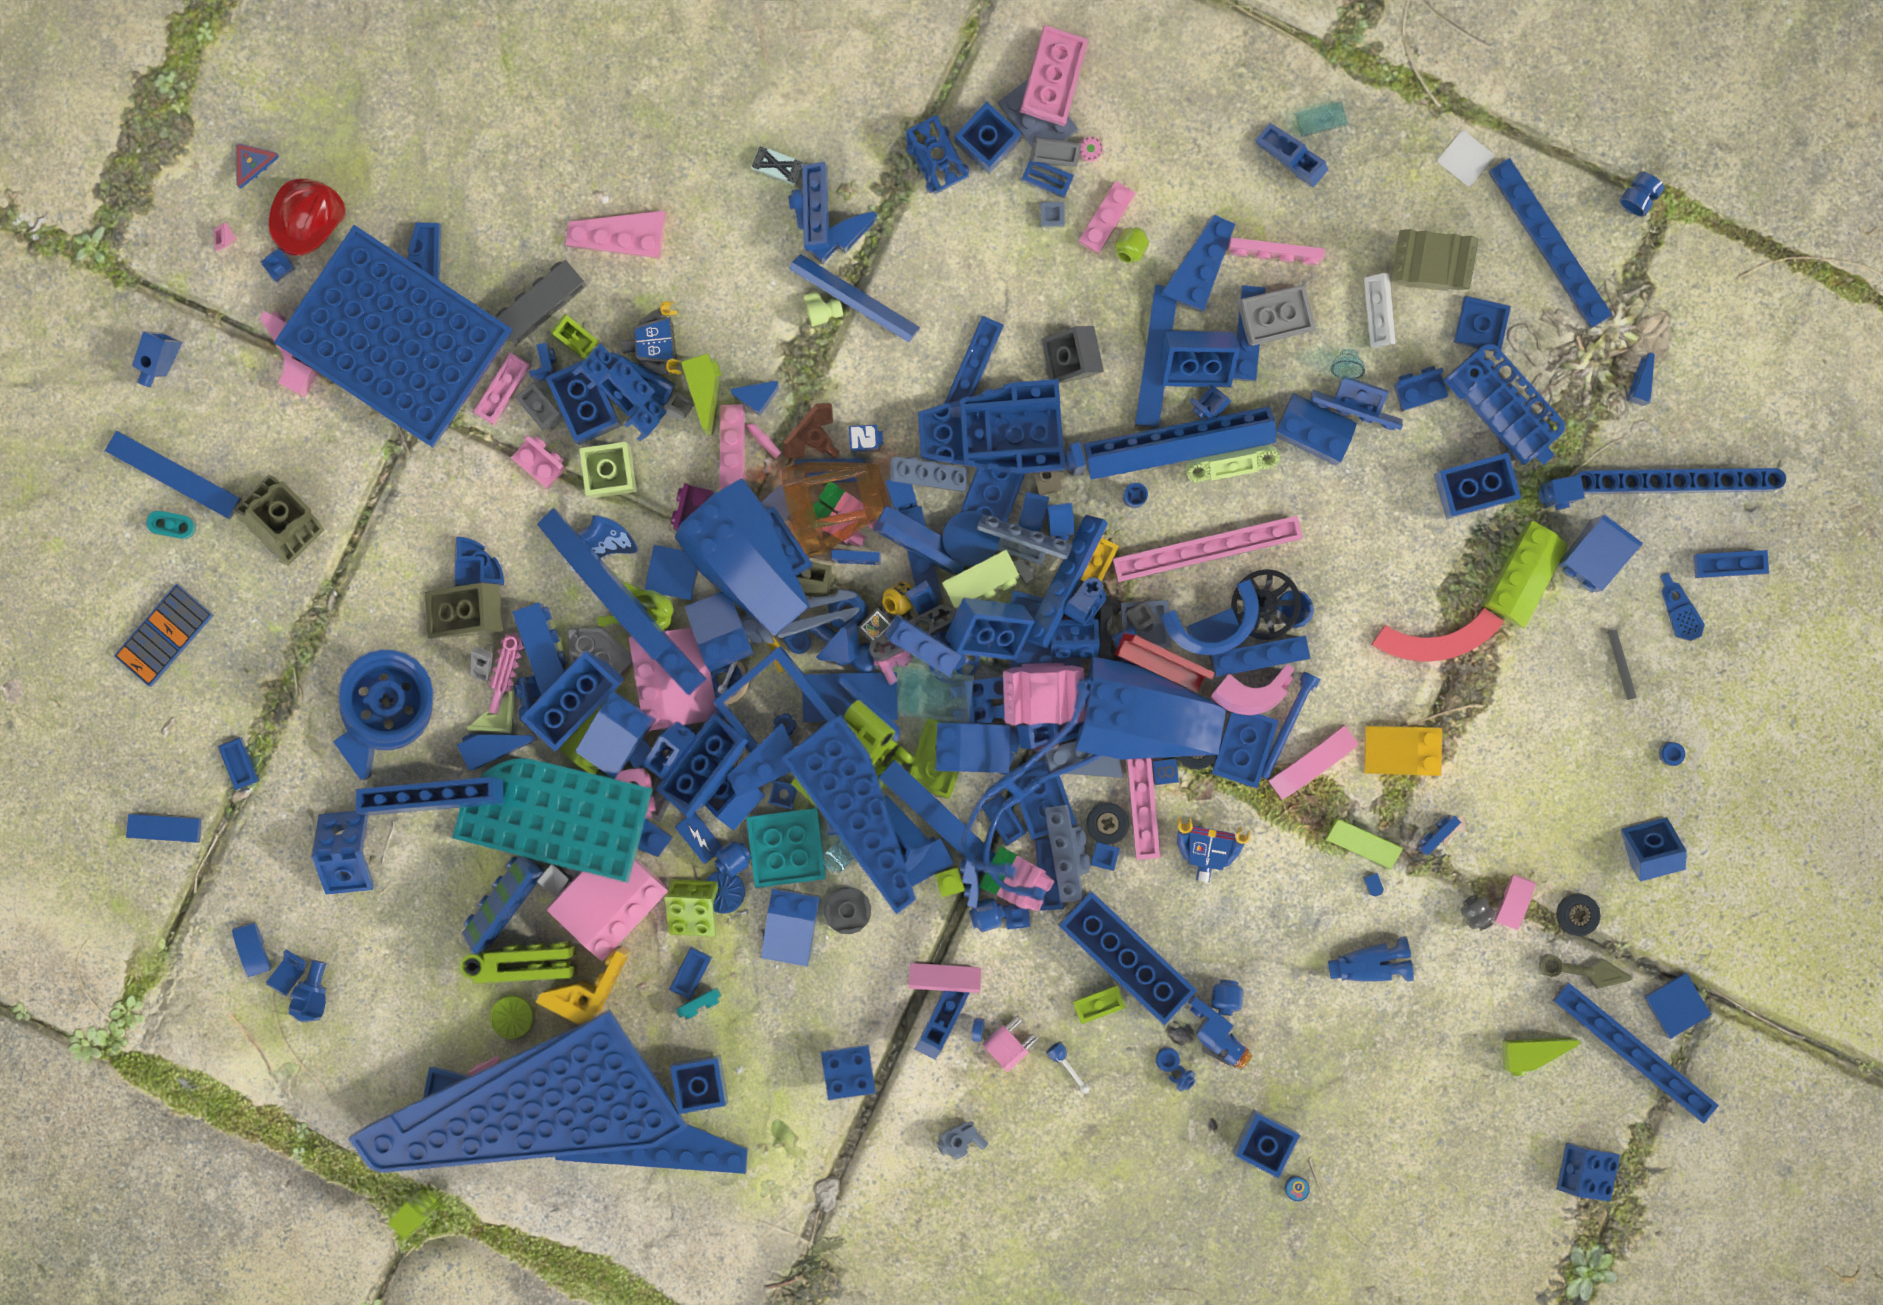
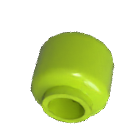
(1131, 244)

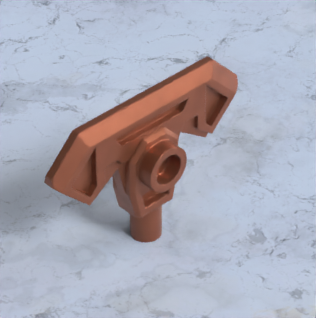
(811, 433)

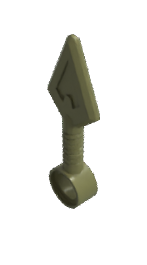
(1599, 973)

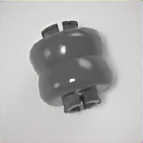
(1478, 912)

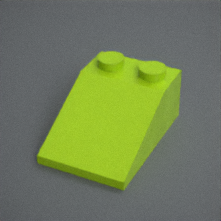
(704, 386)

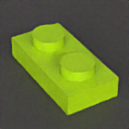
(1099, 1004)

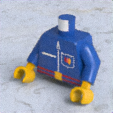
(1209, 847)

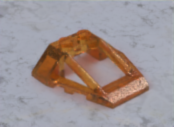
(801, 510)

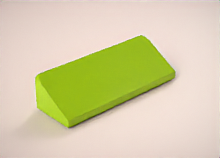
(1364, 843)

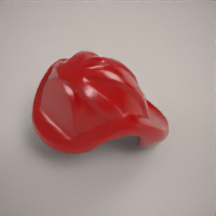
(304, 216)

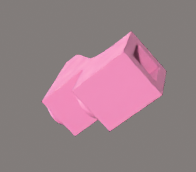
(296, 374)

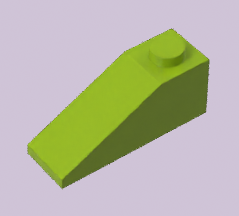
(1532, 1054)

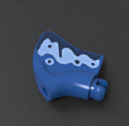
(608, 537)

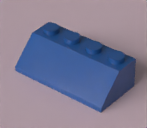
(572, 699)

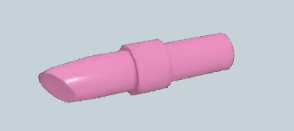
(764, 440)

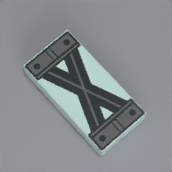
(777, 165)

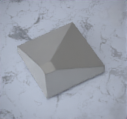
(678, 406)

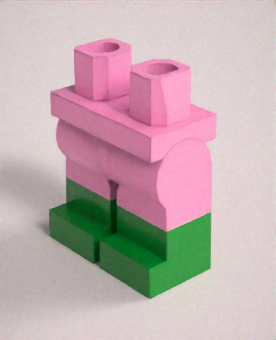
(842, 503)
(1026, 876)

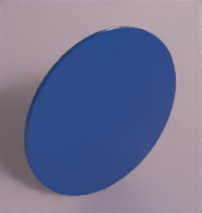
(965, 542)

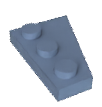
(1066, 755)

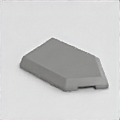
(600, 644)

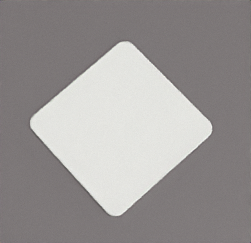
(1465, 158)

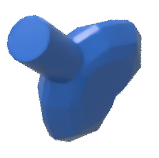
(864, 662)

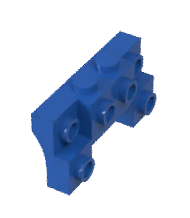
(624, 387)

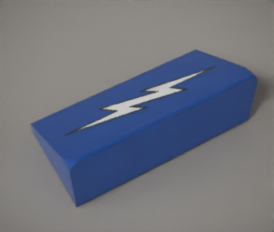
(699, 837)

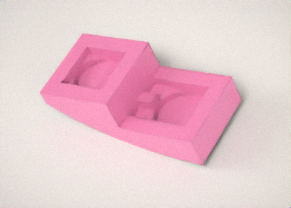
(1515, 901)

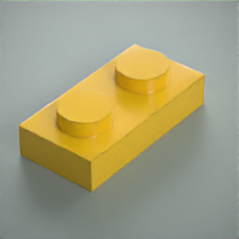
(1100, 560)

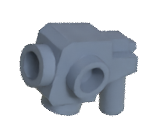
(955, 1140)

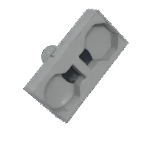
(481, 662)

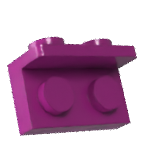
(689, 500)

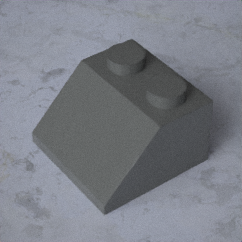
(1072, 354)

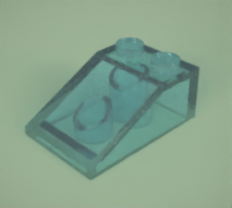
(935, 695)

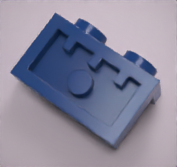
(1420, 389)
(1075, 639)

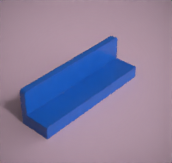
(916, 539)

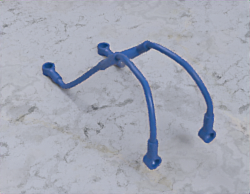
(1083, 687)

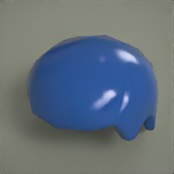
(1306, 612)

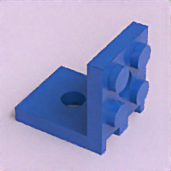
(341, 853)

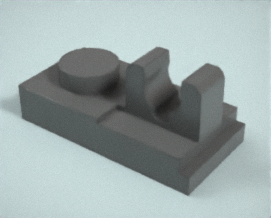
(538, 407)

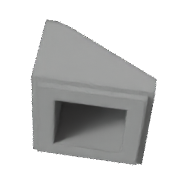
(554, 879)

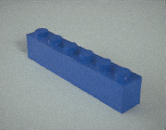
(429, 796)

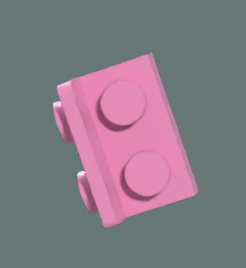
(538, 462)

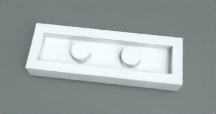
(1379, 310)

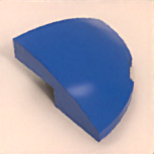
(474, 564)

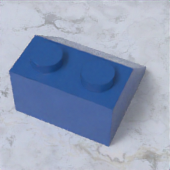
(730, 808)
(1654, 849)

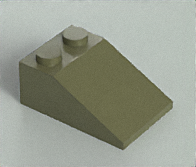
(464, 611)

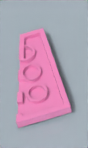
(624, 234)

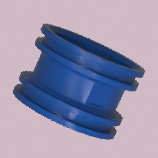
(400, 670)

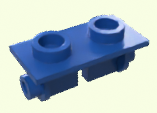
(526, 691)

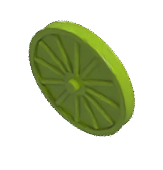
(511, 1017)

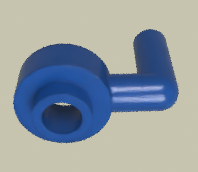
(796, 203)

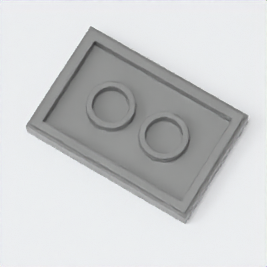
(1276, 315)

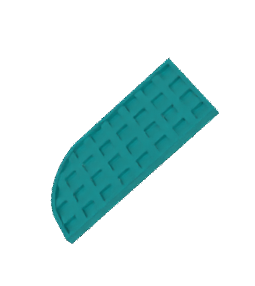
(560, 818)

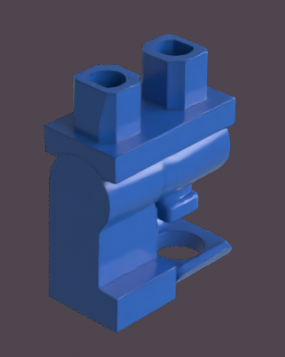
(982, 692)

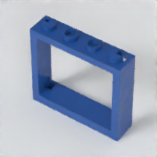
(795, 673)

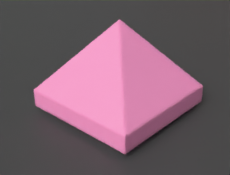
(223, 236)

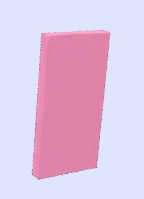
(1054, 75)

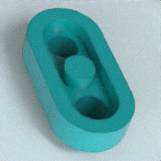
(172, 524)
(690, 1008)

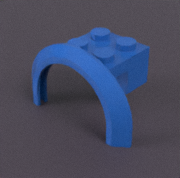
(1216, 632)

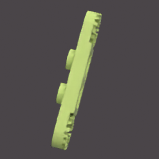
(1232, 463)

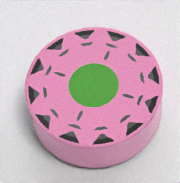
(1090, 149)

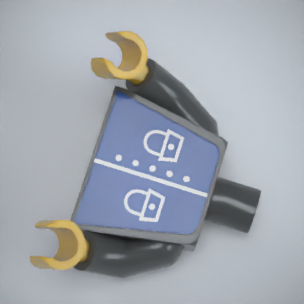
(655, 341)

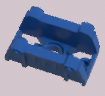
(927, 164)

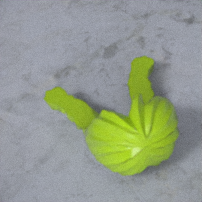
(657, 607)

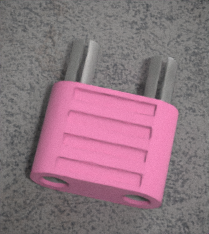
(1006, 1046)

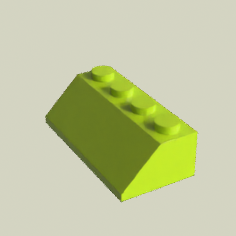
(1525, 574)

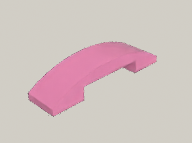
(1313, 763)

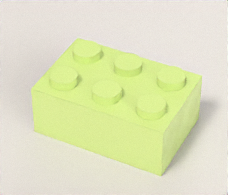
(982, 580)

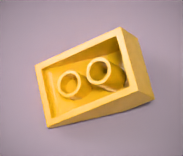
(1403, 750)

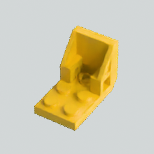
(569, 998)

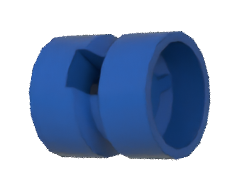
(1643, 191)

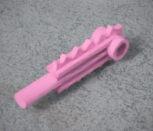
(501, 681)

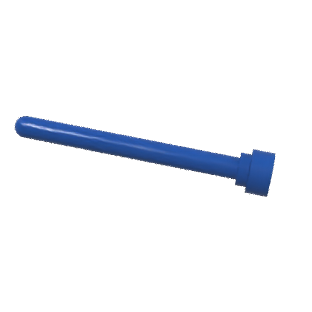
(1308, 683)

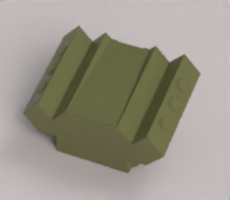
(1434, 260)
(279, 519)

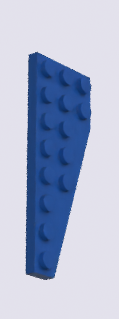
(686, 1150)

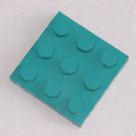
(786, 848)

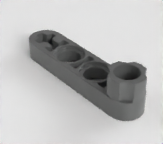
(940, 625)

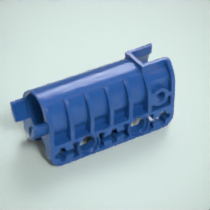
(1503, 409)

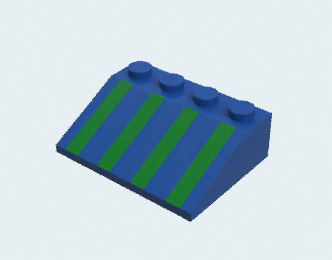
(501, 904)

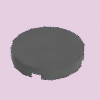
(847, 910)

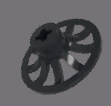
(1268, 603)

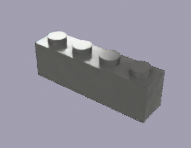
(541, 301)

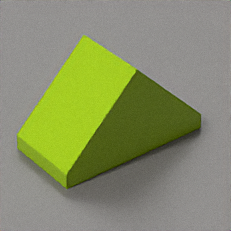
(574, 336)

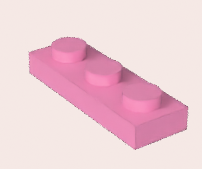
(1107, 217)

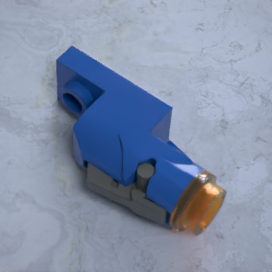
(1215, 1037)

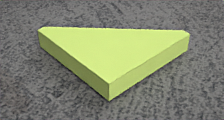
(498, 722)

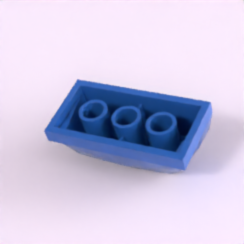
(703, 766)

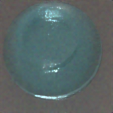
(1348, 365)

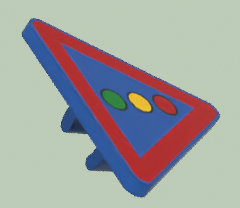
(251, 162)

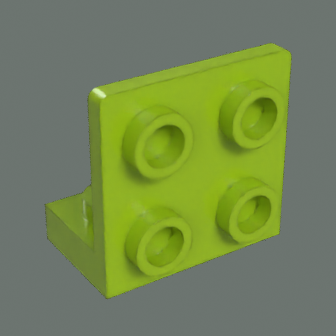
(691, 907)

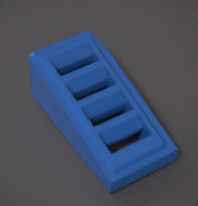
(1641, 387)

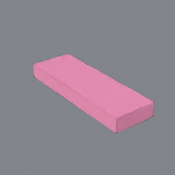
(502, 388)
(945, 978)

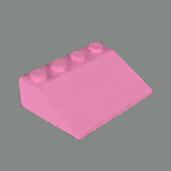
(662, 695)
(604, 909)

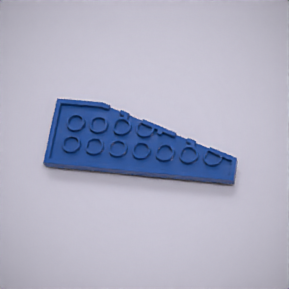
(846, 790)

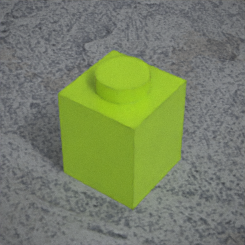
(949, 882)

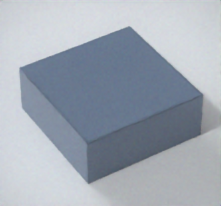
(1052, 214)

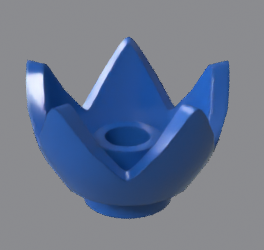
(854, 602)

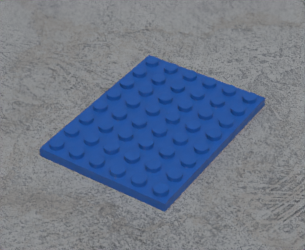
(393, 336)

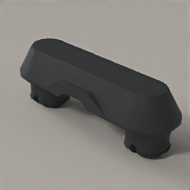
(1105, 618)

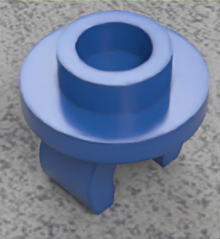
(1186, 1079)

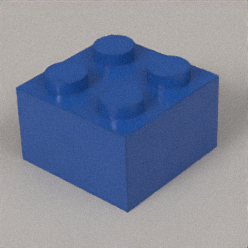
(987, 138)
(699, 1084)
(1265, 1143)

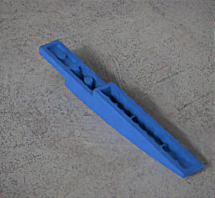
(621, 602)

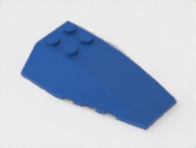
(998, 430)
(743, 556)
(1146, 716)

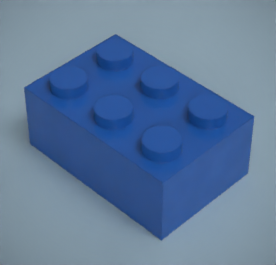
(584, 410)
(1477, 486)
(989, 629)

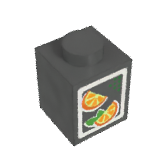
(876, 624)

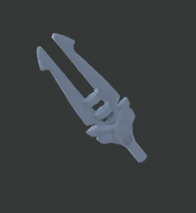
(758, 633)

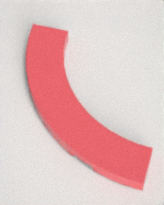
(1441, 647)

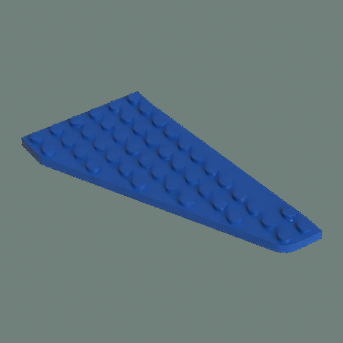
(554, 1100)

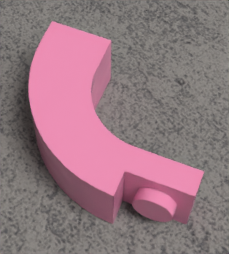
(1252, 701)

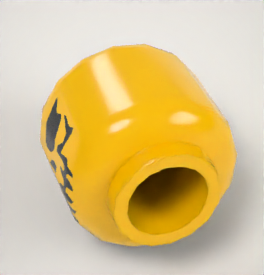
(895, 598)

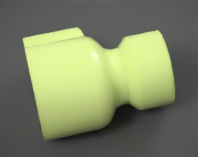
(819, 311)

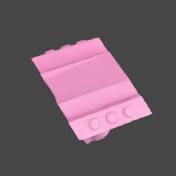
(1041, 693)

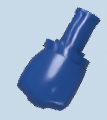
(309, 996)

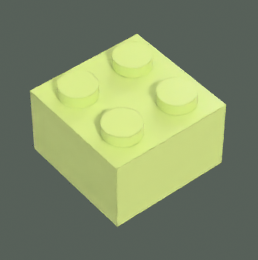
(608, 470)

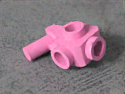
(902, 659)

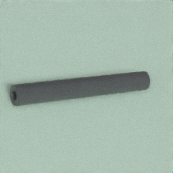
(1621, 664)

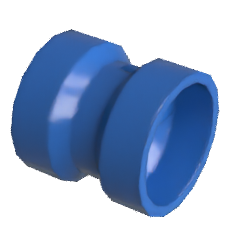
(1135, 495)

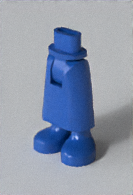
(1373, 964)

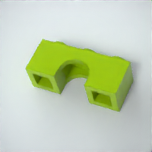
(414, 1213)

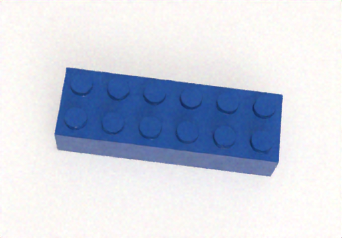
(1127, 957)

